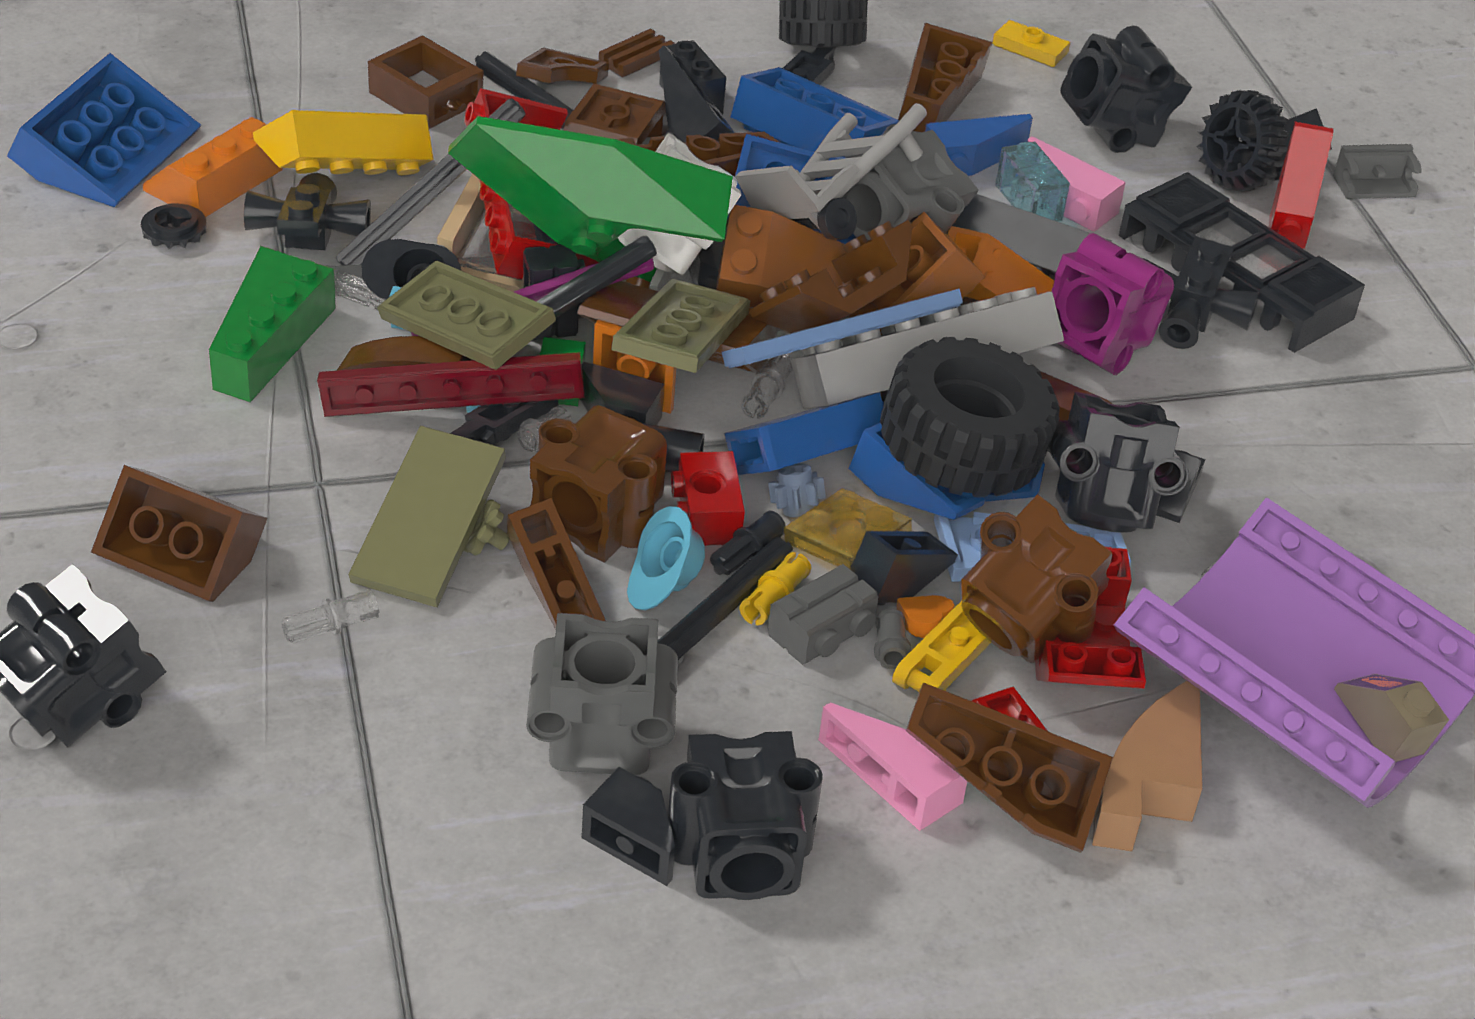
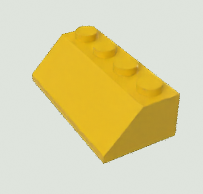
(347, 142)

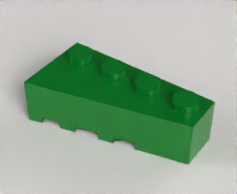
(269, 321)

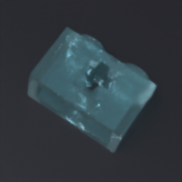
(1032, 181)

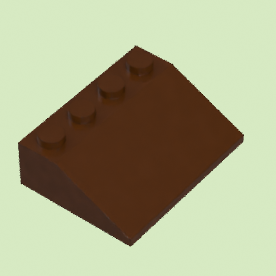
(622, 300)

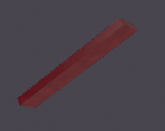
(450, 385)

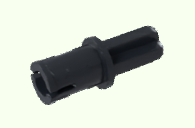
(747, 543)

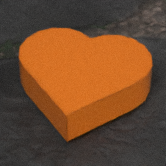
(924, 612)

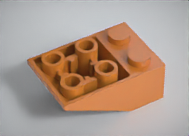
(1000, 265)

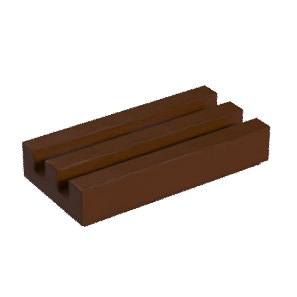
(634, 52)

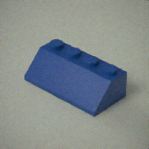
(799, 109)

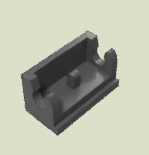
(1377, 171)

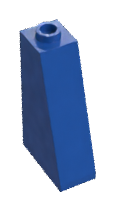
(803, 435)

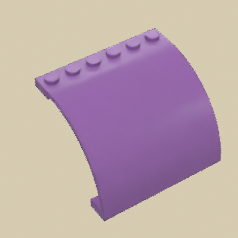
(1285, 625)

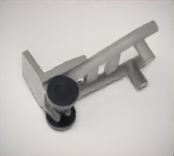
(820, 202)

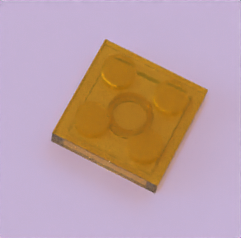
(839, 524)

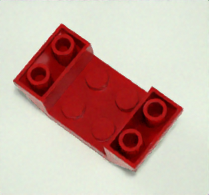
(1107, 654)

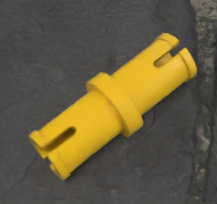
(774, 586)

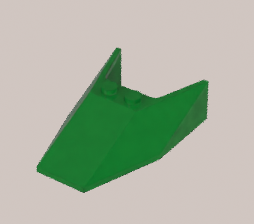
(592, 186)

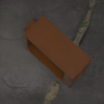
(391, 82)

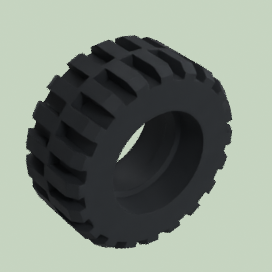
(969, 416)

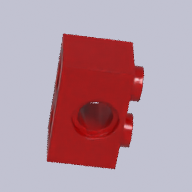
(709, 494)

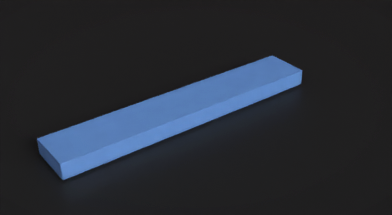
(841, 329)

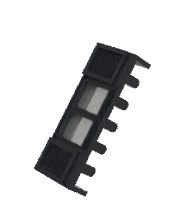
(1263, 261)

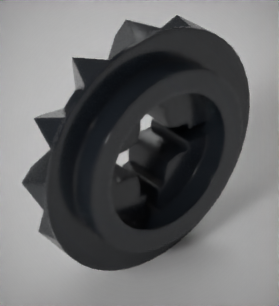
(187, 220)

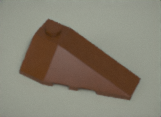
(1024, 770)

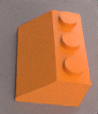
(215, 171)

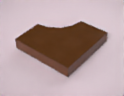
(554, 66)

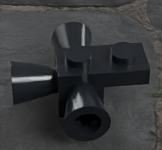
(307, 213)
(1199, 295)

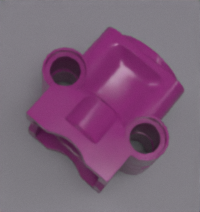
(1108, 302)

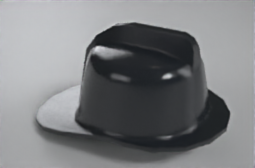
(399, 261)

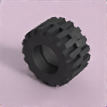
(823, 22)

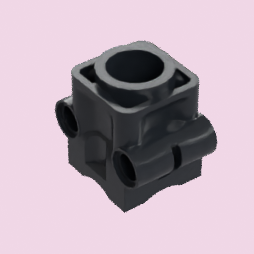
(1124, 88)
(1115, 463)
(72, 659)
(744, 814)

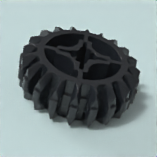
(1254, 120)

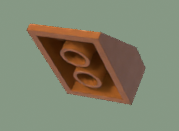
(768, 250)
(933, 268)

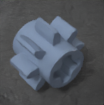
(796, 489)

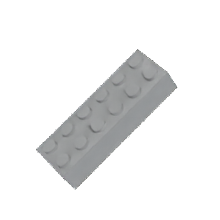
(868, 360)

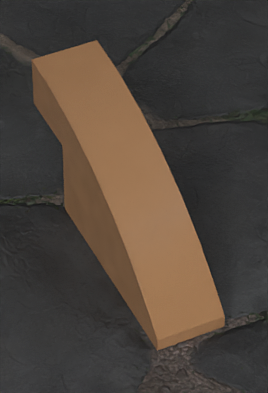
(1153, 770)

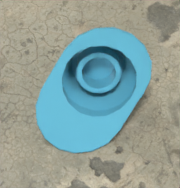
(666, 558)

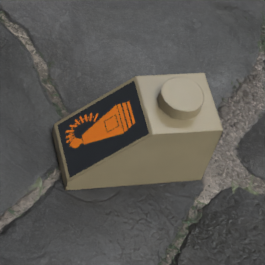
(1394, 713)

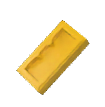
(1031, 43)

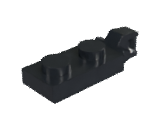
(813, 66)
(499, 421)

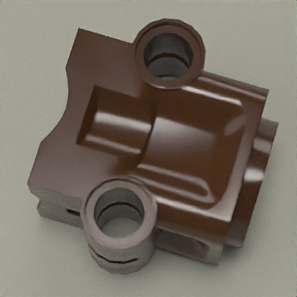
(600, 478)
(1034, 581)

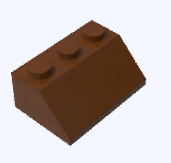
(177, 533)

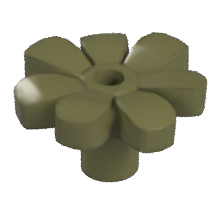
(487, 530)

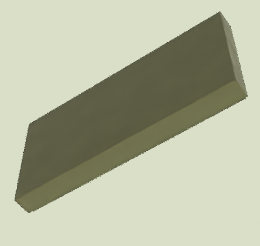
(466, 314)
(681, 325)
(427, 516)

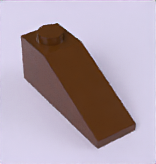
(551, 562)

